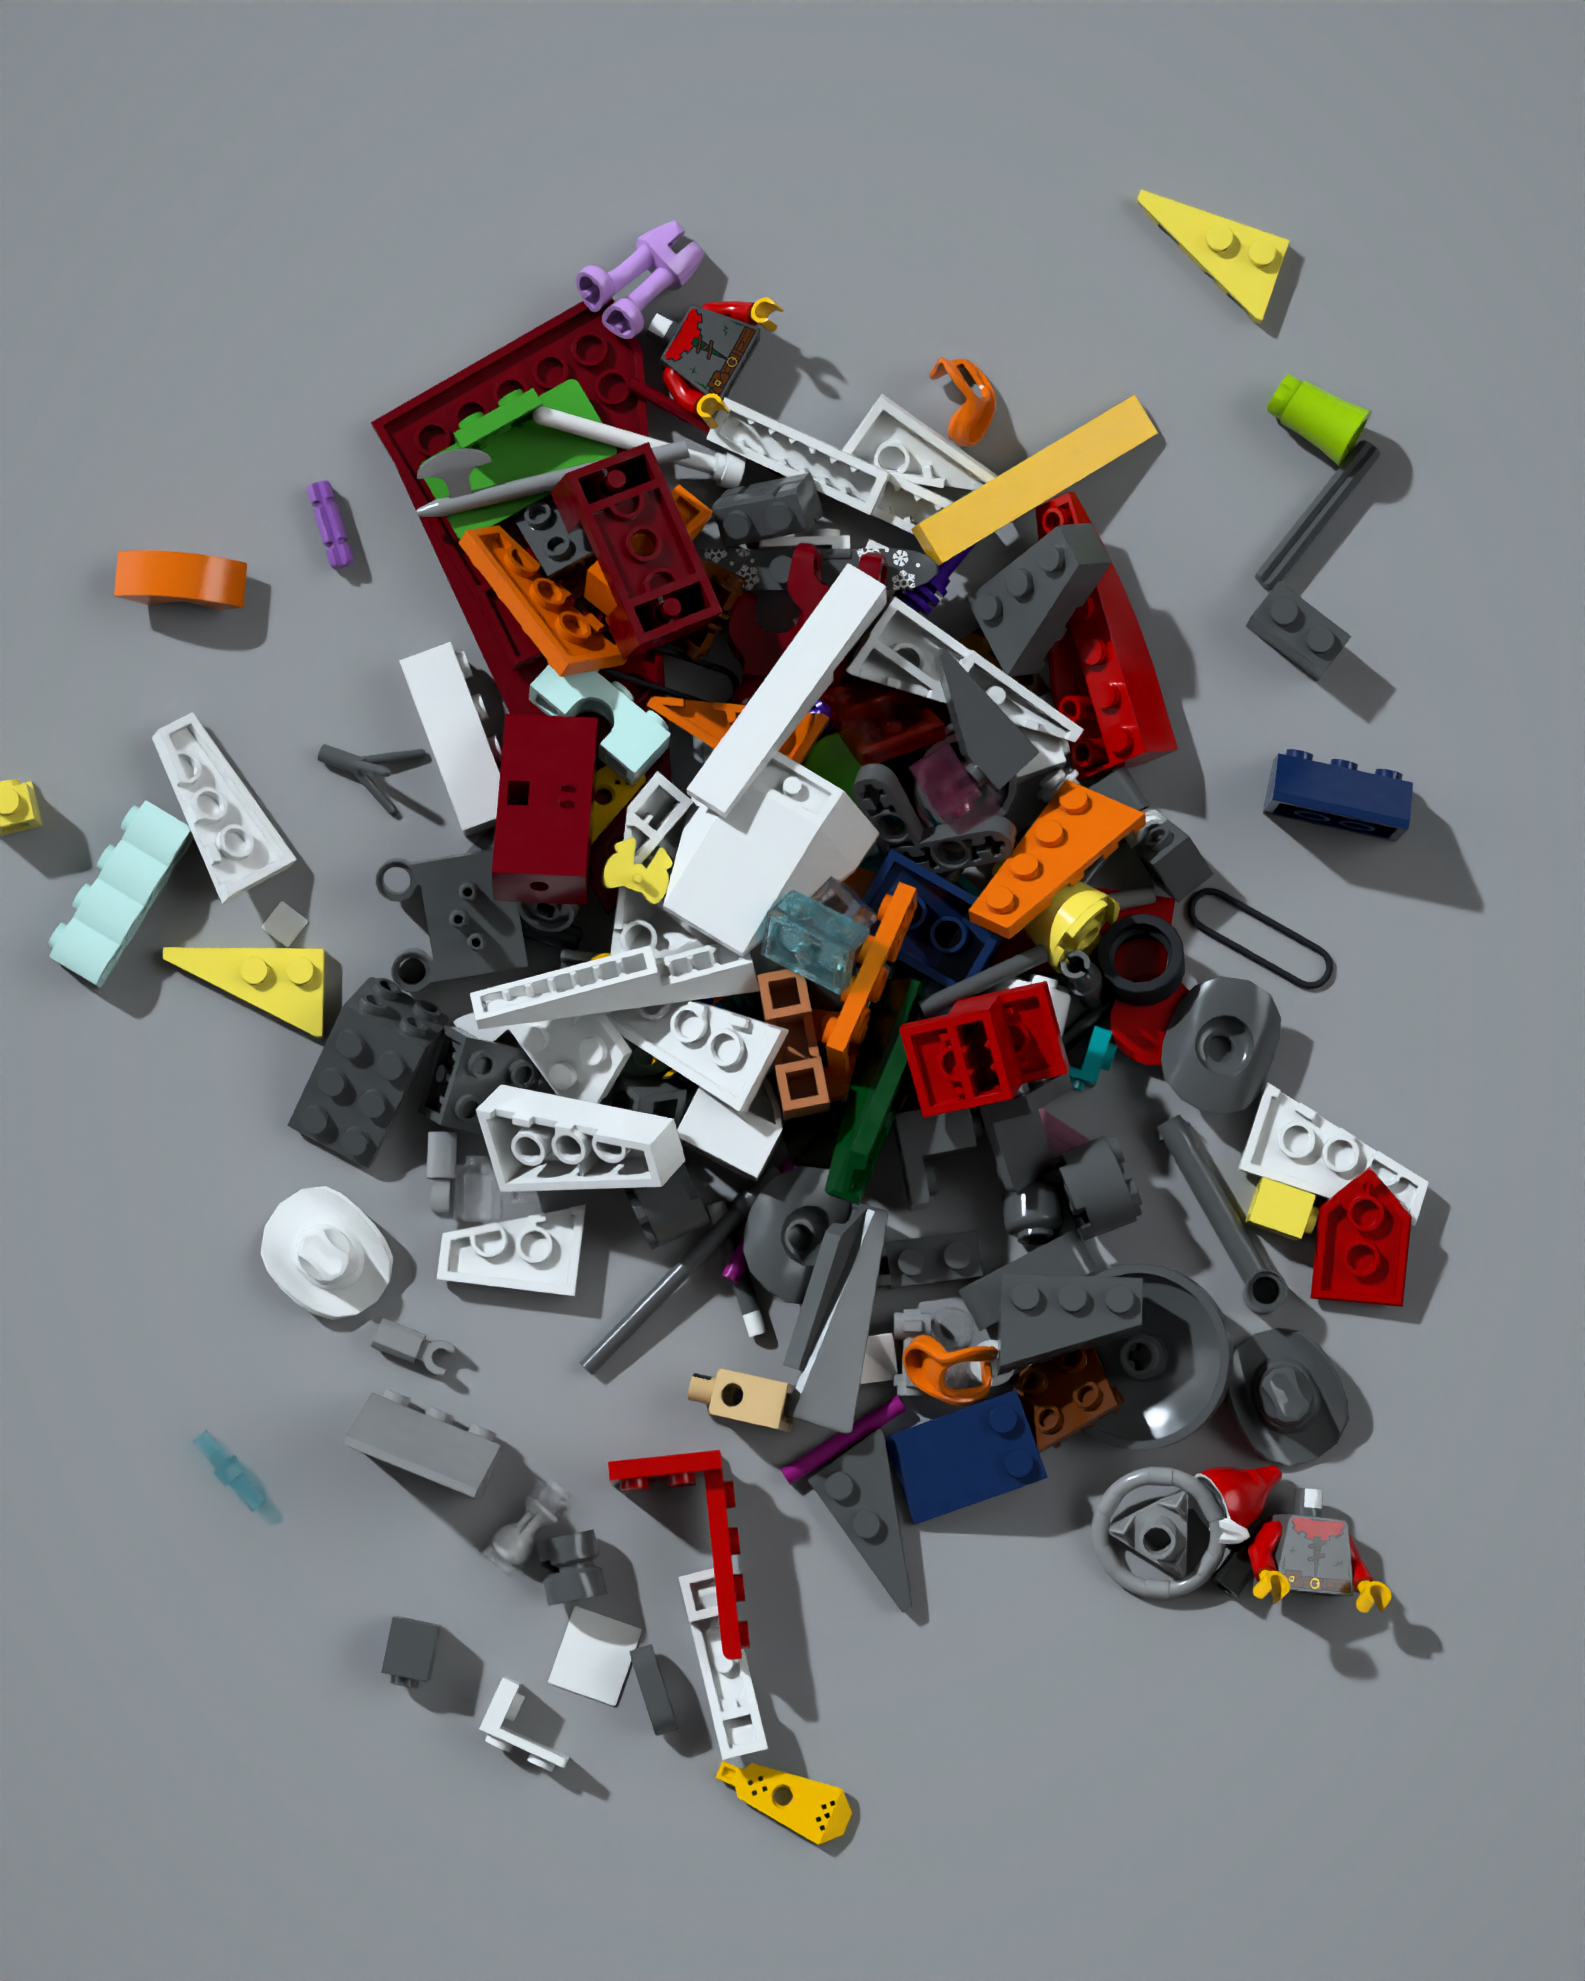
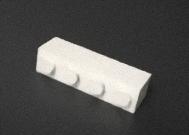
(456, 733)

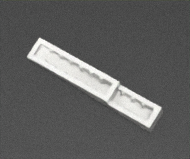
(833, 470)
(789, 690)
(616, 984)

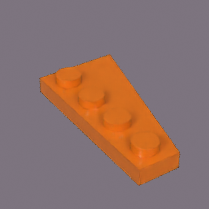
(540, 605)
(1053, 853)
(851, 1025)

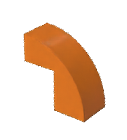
(180, 577)

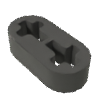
(653, 1690)

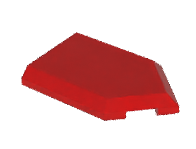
(1362, 1245)

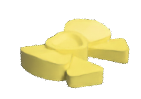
(649, 881)

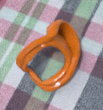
(975, 415)
(928, 1361)

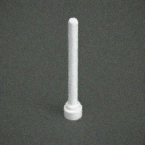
(724, 468)

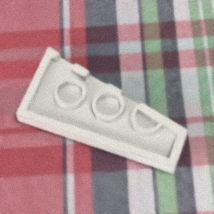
(223, 816)
(1316, 1156)

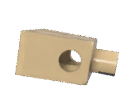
(762, 1400)

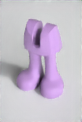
(651, 253)

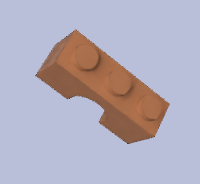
(798, 1061)

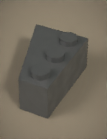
(1037, 594)
(1062, 1315)

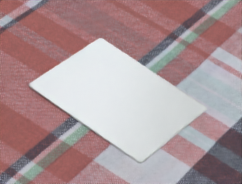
(594, 1656)

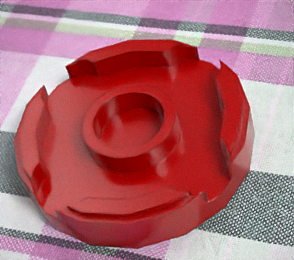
(1142, 1028)

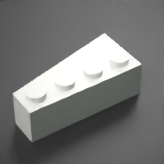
(574, 1144)

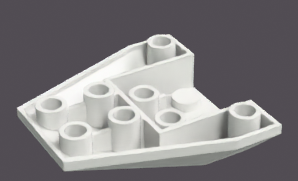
(778, 838)

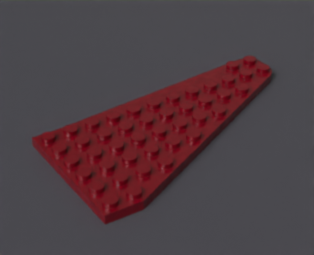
(559, 350)

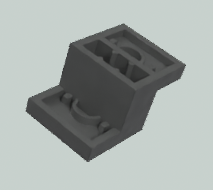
(930, 1139)

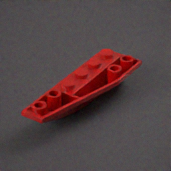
(1105, 671)

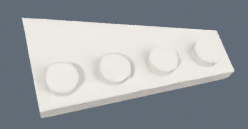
(706, 1045)

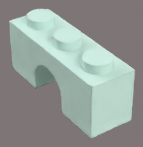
(635, 736)

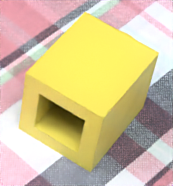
(1282, 1209)

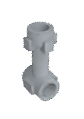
(906, 1327)

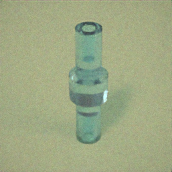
(229, 1470)

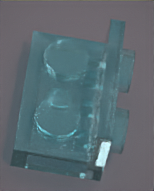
(813, 940)

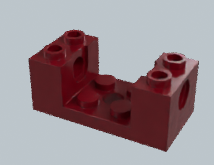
(654, 594)

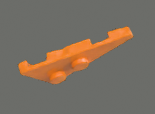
(713, 720)

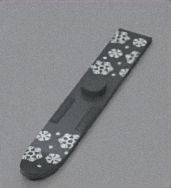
(770, 567)

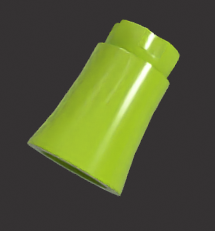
(1319, 416)

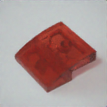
(880, 720)

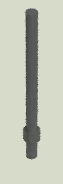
(677, 1274)

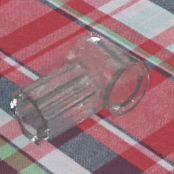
(958, 1374)

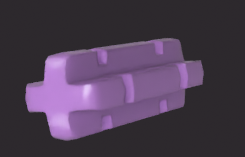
(330, 524)

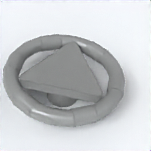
(1158, 1532)

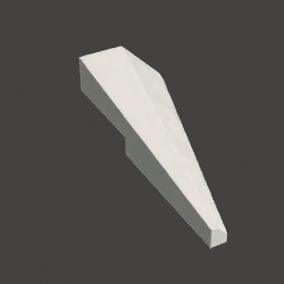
(900, 655)

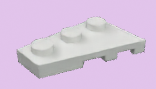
(517, 1254)

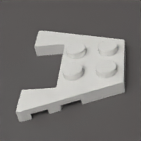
(572, 1053)

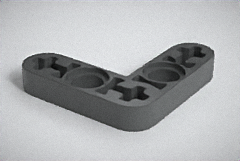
(991, 833)

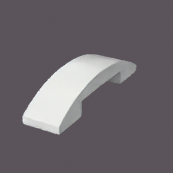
(725, 1680)

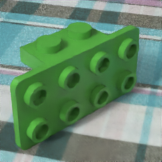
(520, 449)

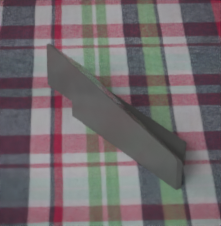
(836, 1321)

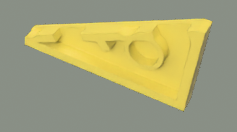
(1234, 254)
(277, 980)

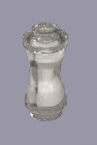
(515, 1542)

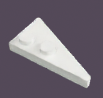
(913, 450)

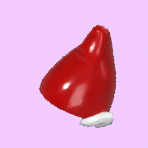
(1240, 1495)

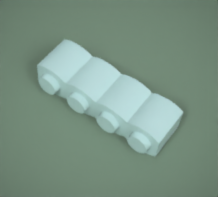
(122, 893)

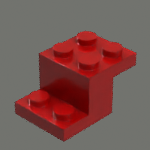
(984, 1049)

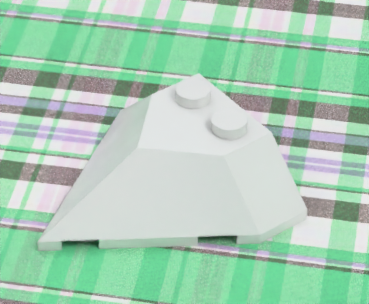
(656, 822)

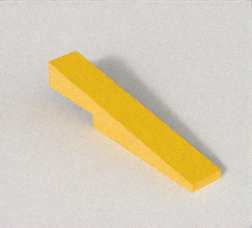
(1034, 480)

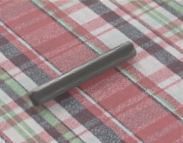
(1317, 514)

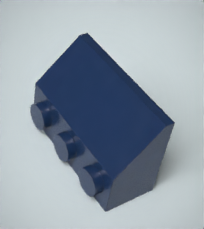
(1339, 795)

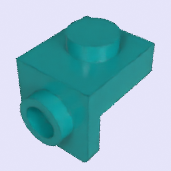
(1097, 1056)

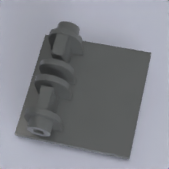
(550, 541)

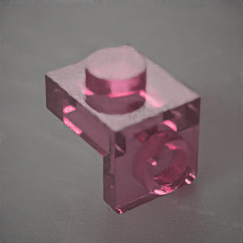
(945, 783)

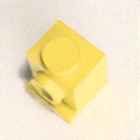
(18, 807)

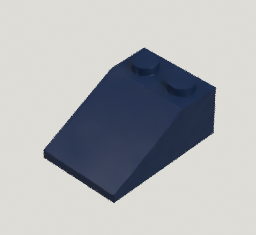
(940, 936)
(965, 1457)

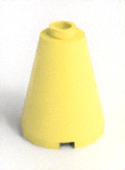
(1071, 921)

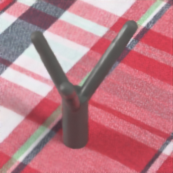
(361, 764)

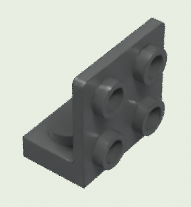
(467, 1073)

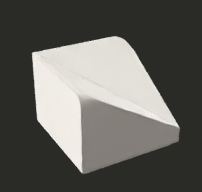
(879, 1359)

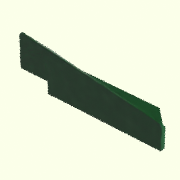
(874, 1091)

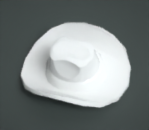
(326, 1253)

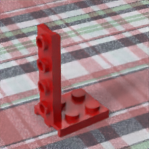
(680, 1472)

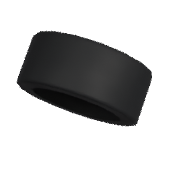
(1140, 927)

